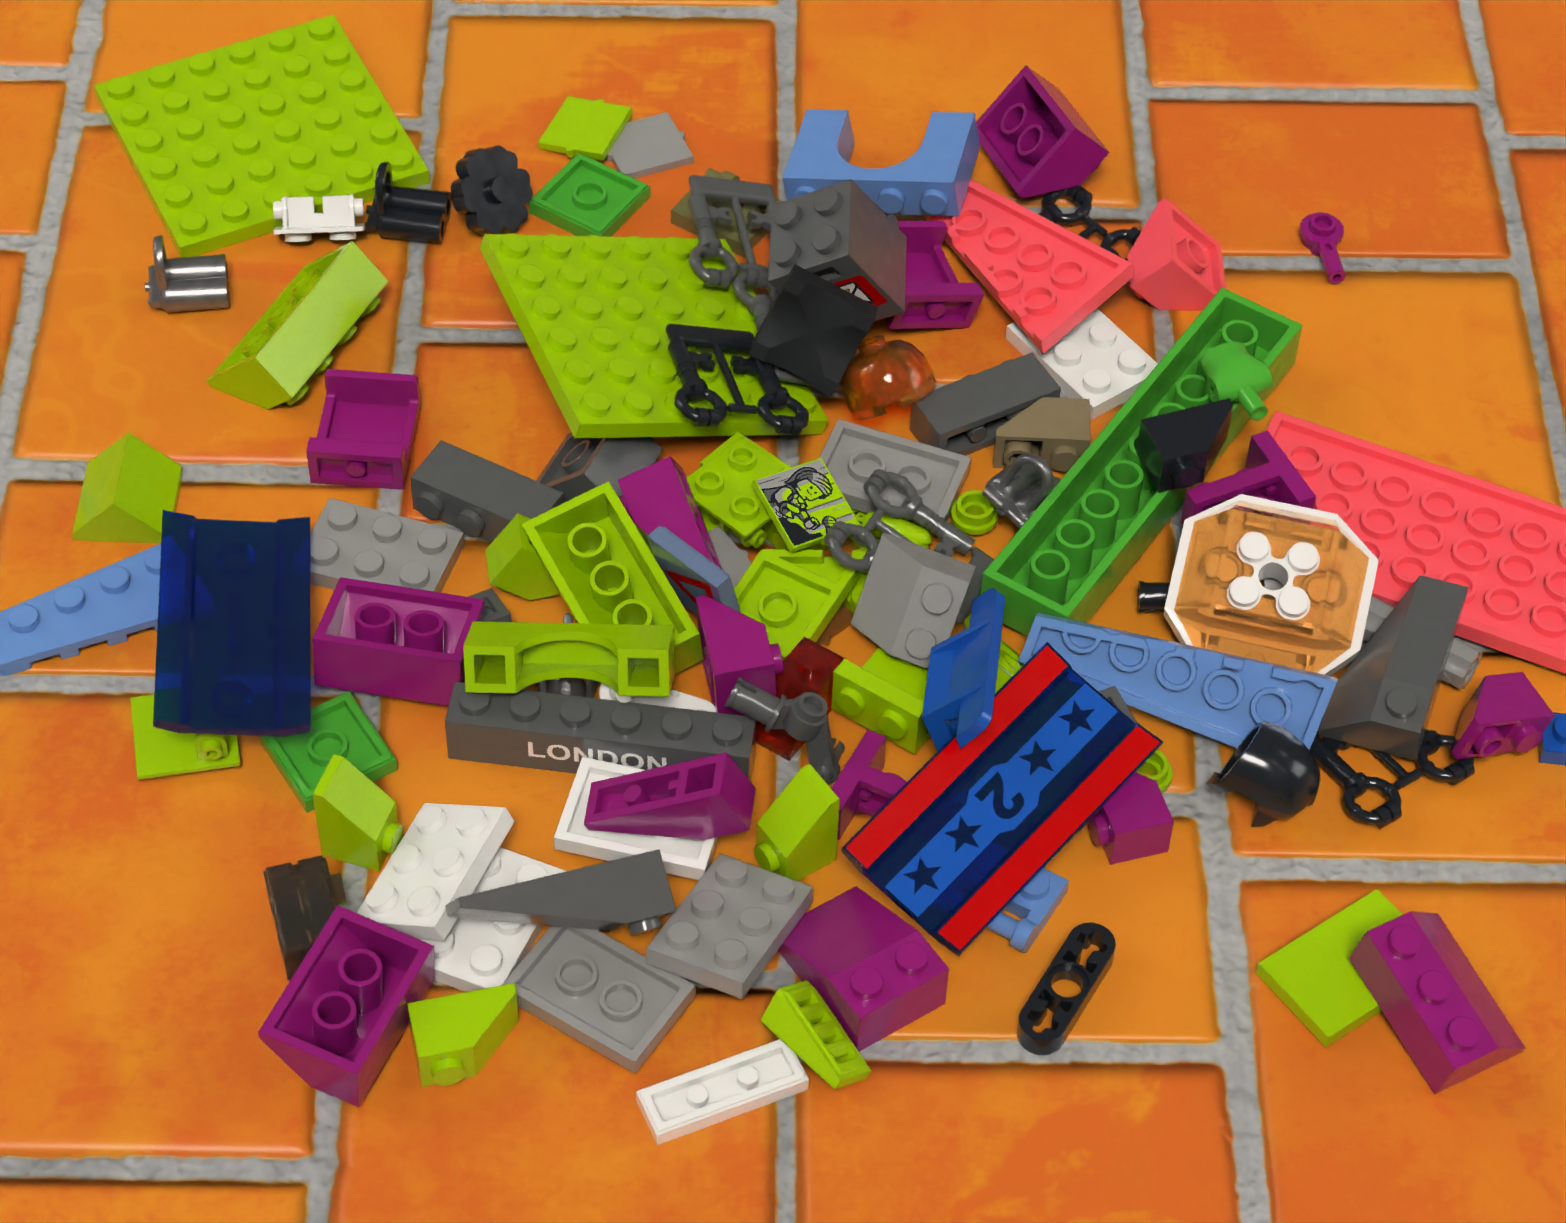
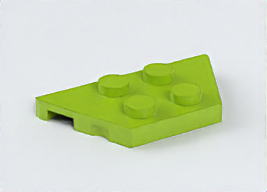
(794, 593)

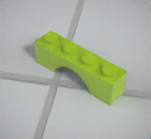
(518, 654)

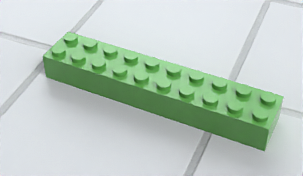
(1106, 503)

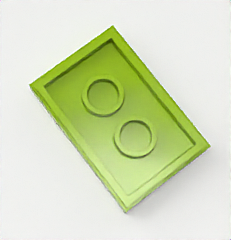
(1318, 977)

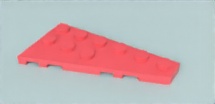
(1032, 265)

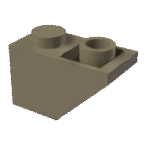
(1048, 428)

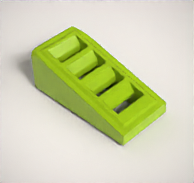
(814, 1034)

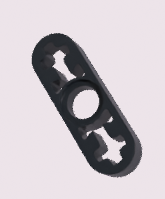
(1065, 1009)

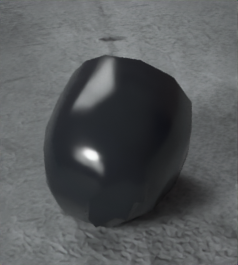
(1273, 772)

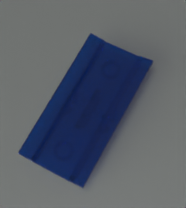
(233, 627)

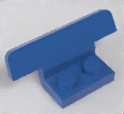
(965, 675)

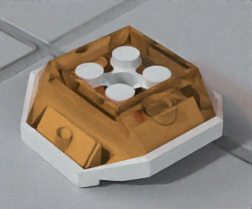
(1308, 623)

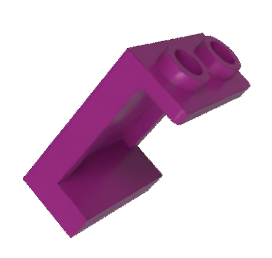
(931, 288)
(365, 430)

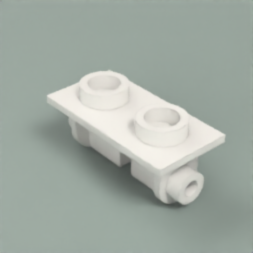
(301, 220)

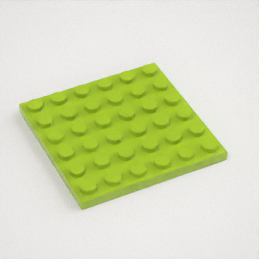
(255, 125)
(599, 333)

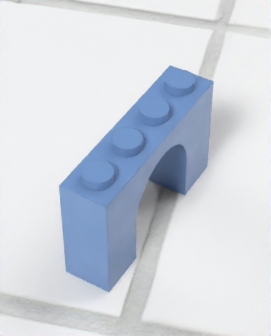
(924, 184)

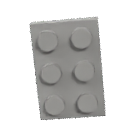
(858, 451)
(380, 548)
(730, 926)
(600, 993)

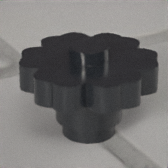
(491, 190)

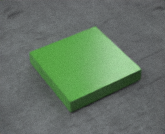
(589, 198)
(337, 729)

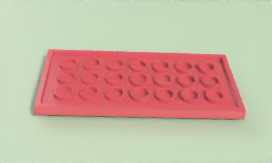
(1445, 529)

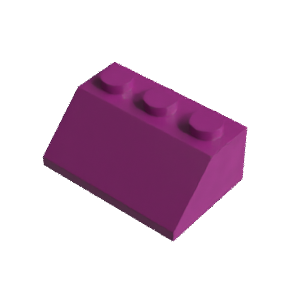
(1038, 137)
(393, 640)
(1434, 999)
(348, 1004)

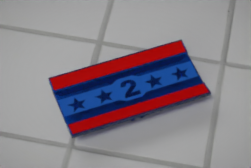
(1004, 804)

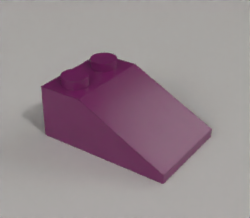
(866, 966)

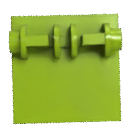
(726, 493)
(174, 753)

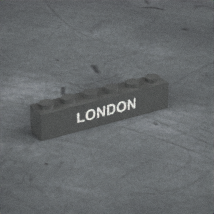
(560, 729)

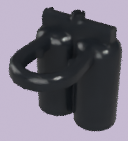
(407, 211)

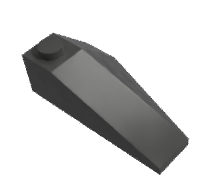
(1395, 678)
(596, 897)

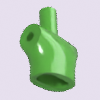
(1237, 376)

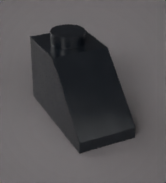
(1183, 444)

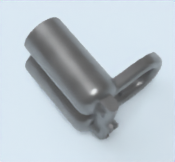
(187, 281)
(1021, 487)

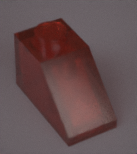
(805, 670)

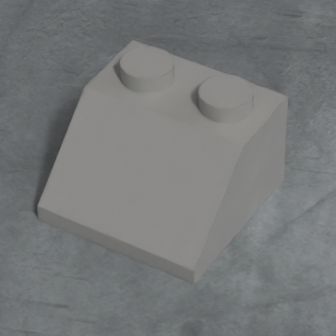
(911, 599)

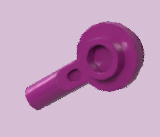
(1321, 235)

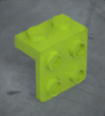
(884, 697)

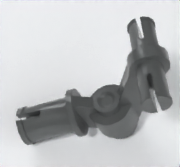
(801, 717)

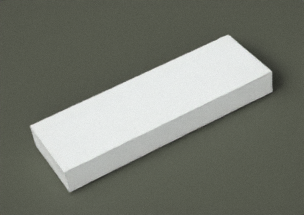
(721, 1091)

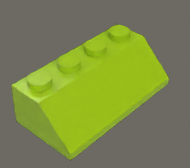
(301, 329)
(608, 569)

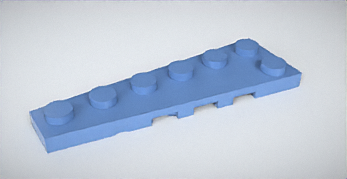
(82, 613)
(1188, 684)

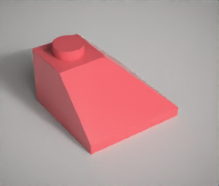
(1175, 262)

